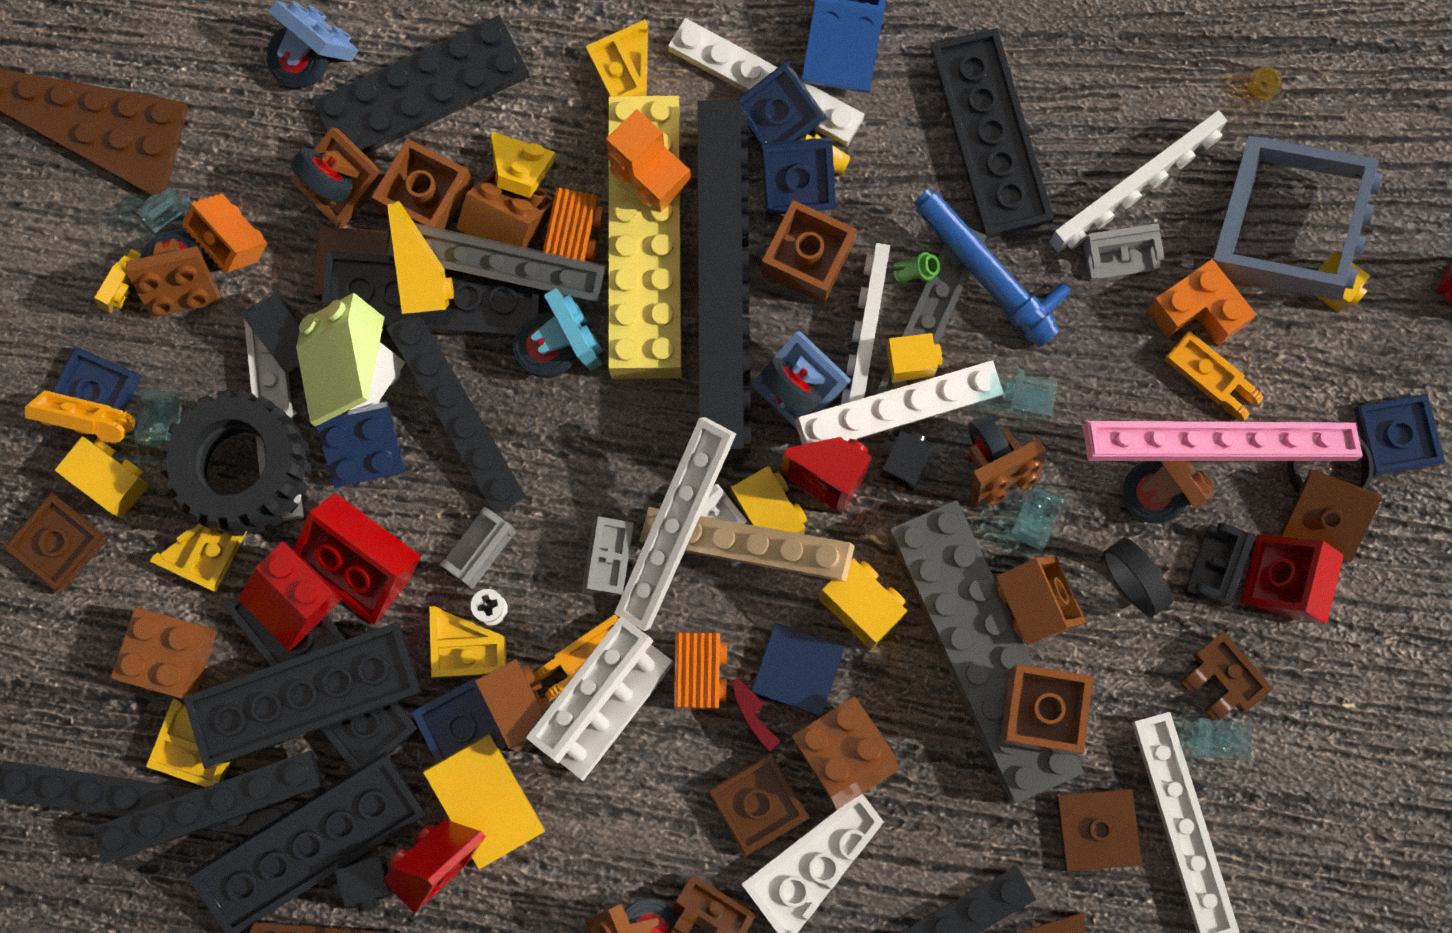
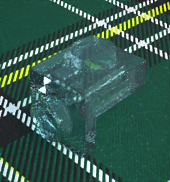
(163, 208)
(1030, 395)
(159, 412)
(1037, 517)
(1223, 739)

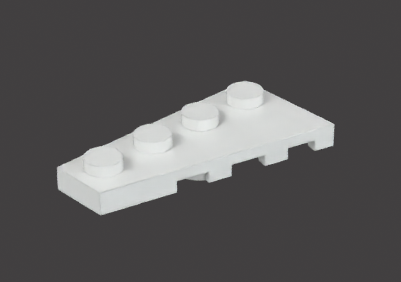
(806, 871)

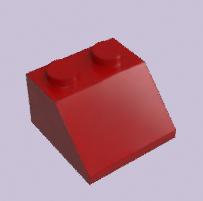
(1292, 578)
(288, 596)
(432, 862)

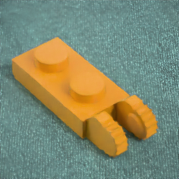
(1212, 375)
(81, 416)
(574, 657)

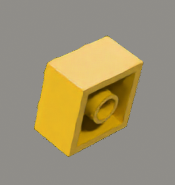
(864, 604)

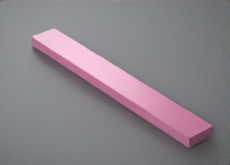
(1221, 441)

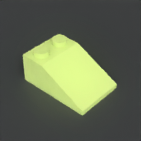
(338, 356)

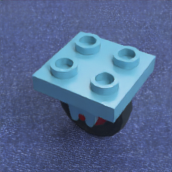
(551, 342)

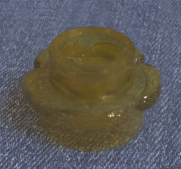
(1271, 77)

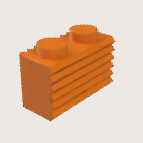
(573, 224)
(224, 233)
(698, 671)

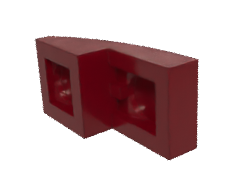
(749, 706)

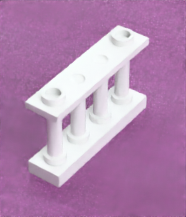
(601, 699)

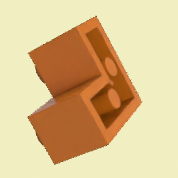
(641, 158)
(1208, 299)

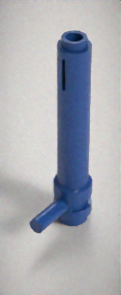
(1022, 309)

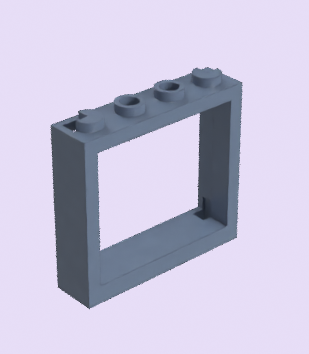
(1287, 276)

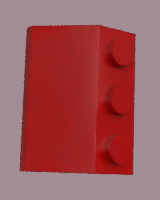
(827, 469)
(356, 556)

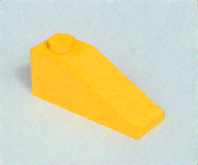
(418, 270)

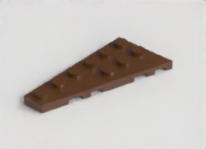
(107, 127)

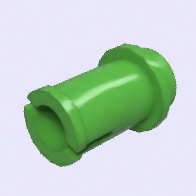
(922, 267)

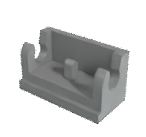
(1123, 252)
(478, 547)
(607, 557)

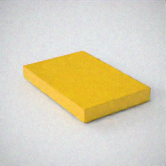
(485, 795)

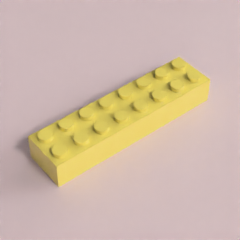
(645, 261)

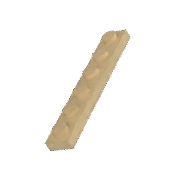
(765, 547)

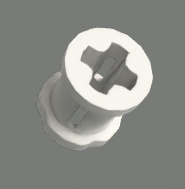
(479, 602)

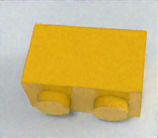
(103, 477)
(766, 504)

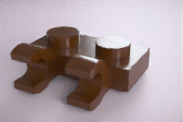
(1232, 672)
(710, 910)

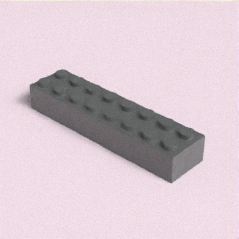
(974, 640)

